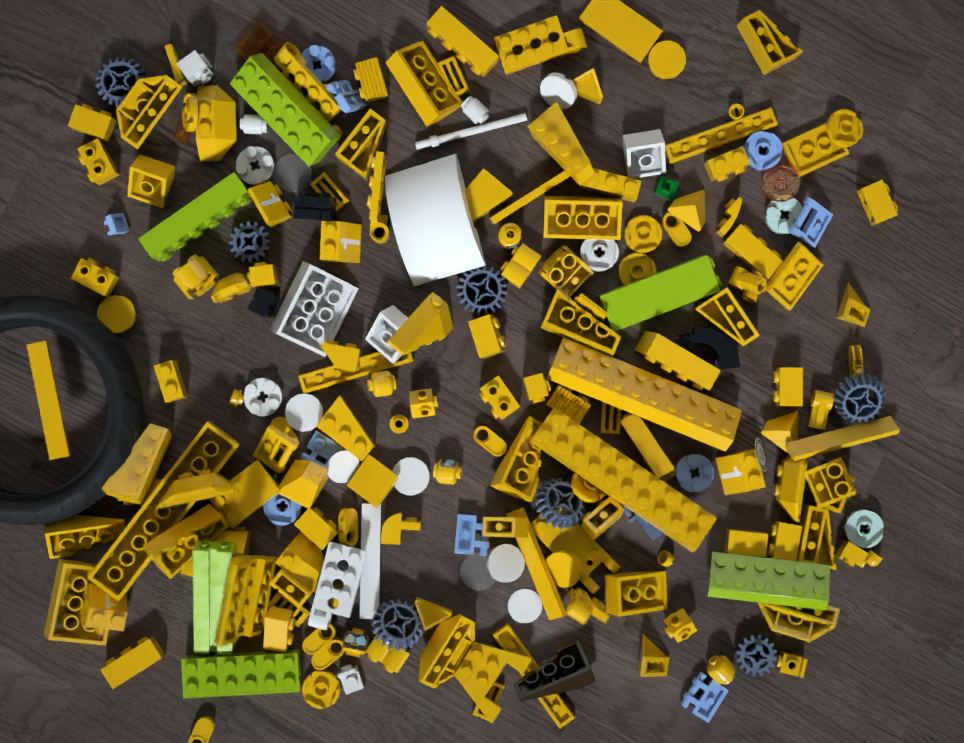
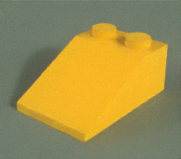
(254, 491)
(635, 592)

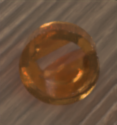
(182, 136)

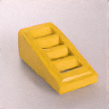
(306, 612)

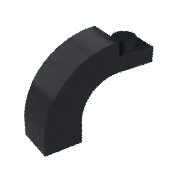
(721, 346)

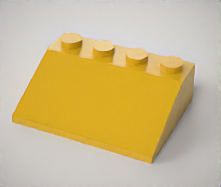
(67, 605)

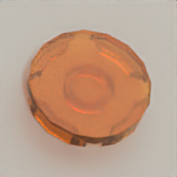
(780, 183)

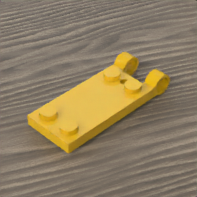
(579, 543)

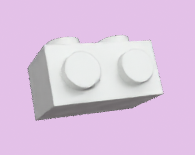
(196, 68)

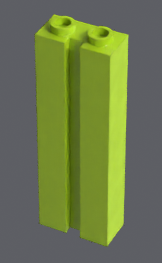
(660, 292)
(209, 579)

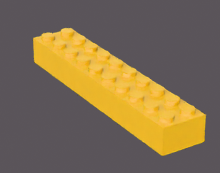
(644, 394)
(623, 480)
(126, 556)

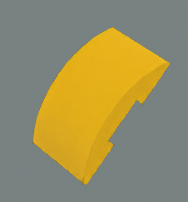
(245, 598)

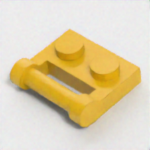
(270, 445)

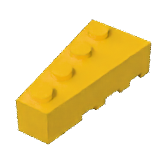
(558, 139)
(137, 474)

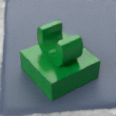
(666, 188)

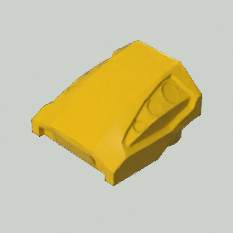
(565, 271)
(229, 286)
(830, 482)

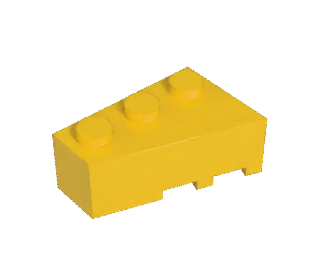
(766, 42)
(363, 144)
(728, 315)
(346, 430)
(815, 538)

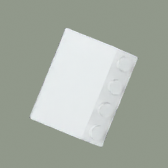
(313, 308)

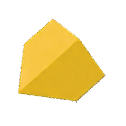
(588, 86)
(690, 209)
(852, 308)
(782, 429)
(431, 613)
(651, 660)

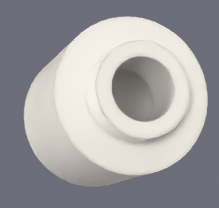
(475, 110)
(253, 124)

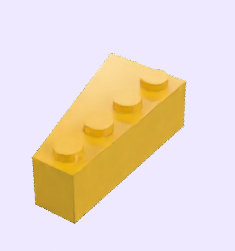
(574, 323)
(678, 360)
(175, 546)

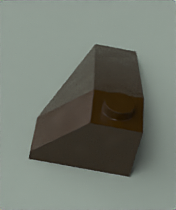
(560, 673)

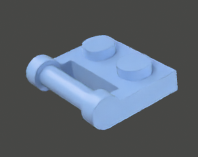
(815, 224)

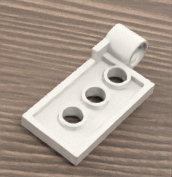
(321, 611)

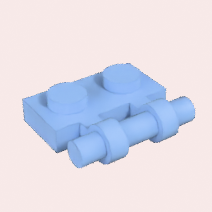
(347, 98)
(323, 446)
(465, 536)
(709, 699)

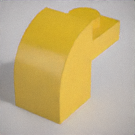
(393, 526)

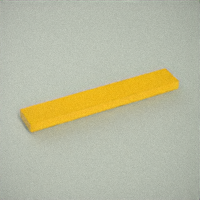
(720, 135)
(529, 197)
(331, 375)
(48, 400)
(842, 438)
(539, 570)
(553, 703)

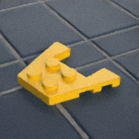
(481, 671)

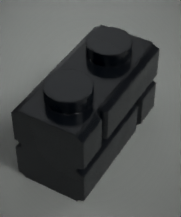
(314, 207)
(264, 302)

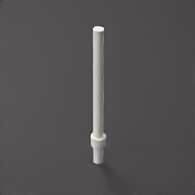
(435, 140)

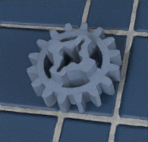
(244, 247)
(756, 662)

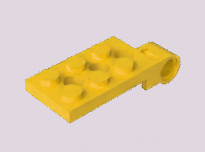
(568, 43)
(292, 61)
(375, 200)
(582, 606)

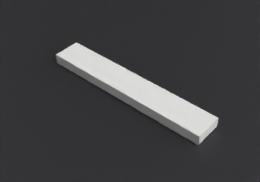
(371, 570)

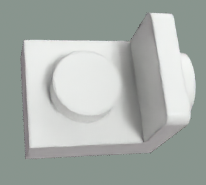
(350, 678)

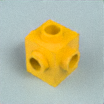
(422, 403)
(679, 625)

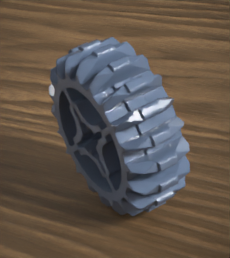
(115, 87)
(475, 305)
(857, 392)
(564, 514)
(384, 630)

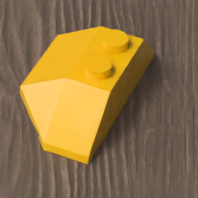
(145, 107)
(216, 123)
(791, 486)
(196, 488)
(800, 622)
(446, 650)

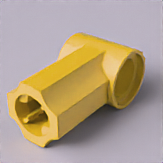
(743, 279)
(820, 405)

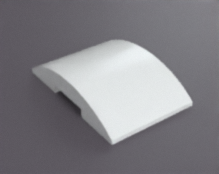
(433, 220)

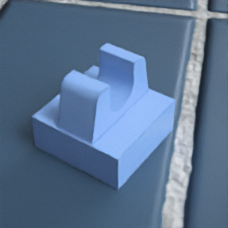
(117, 224)

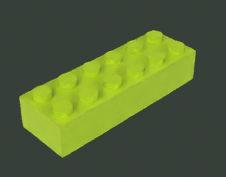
(285, 109)
(195, 218)
(769, 581)
(241, 674)

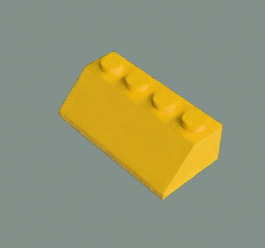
(423, 82)
(582, 217)

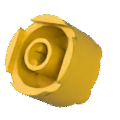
(195, 276)

